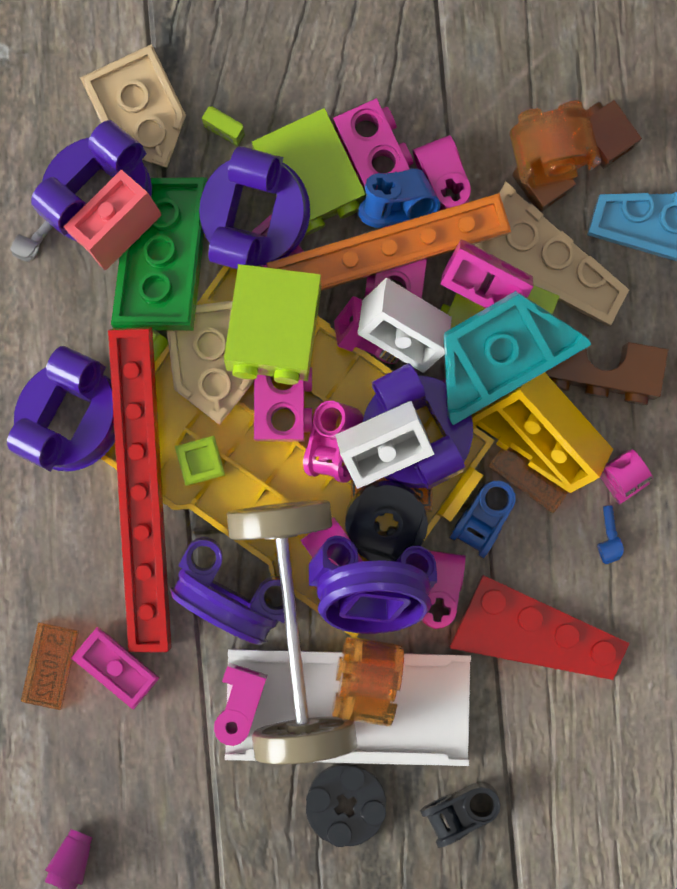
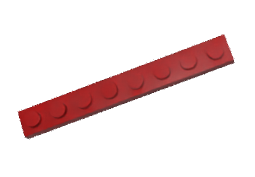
(140, 489)

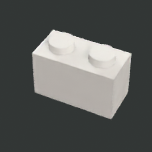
(404, 325)
(384, 444)

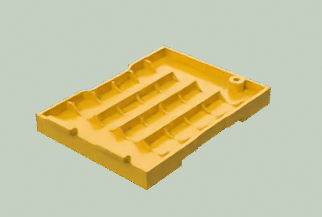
(274, 471)

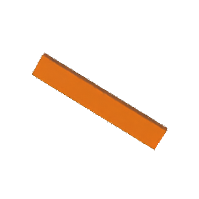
(401, 243)

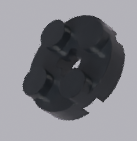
(375, 501)
(368, 811)

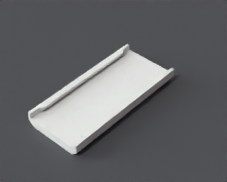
(428, 720)

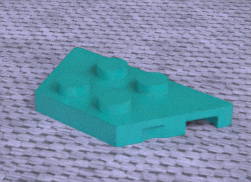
(502, 352)

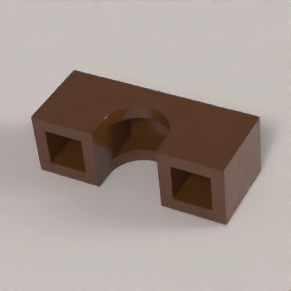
(614, 139)
(636, 376)

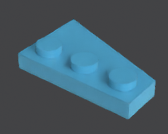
(637, 222)

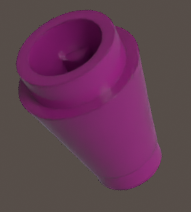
(70, 861)

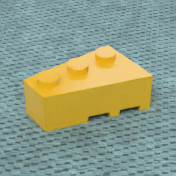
(548, 432)

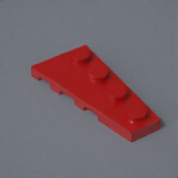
(530, 632)

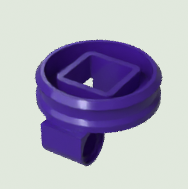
(106, 149)
(221, 201)
(39, 401)
(449, 451)
(371, 594)
(221, 605)

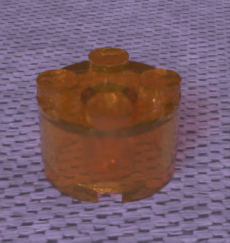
(554, 143)
(368, 680)

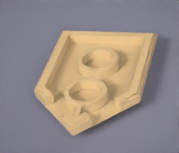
(140, 101)
(200, 366)

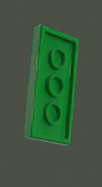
(162, 267)

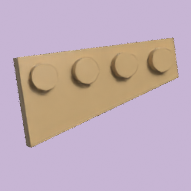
(555, 261)

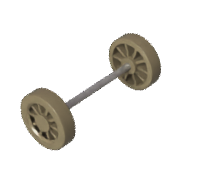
(304, 738)

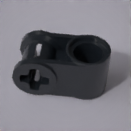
(459, 814)

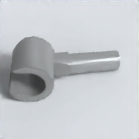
(26, 248)

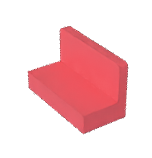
(113, 219)

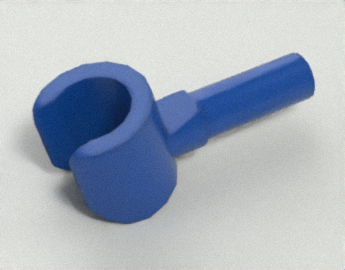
(612, 548)

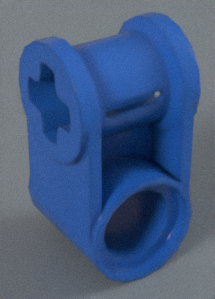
(400, 196)
(483, 519)

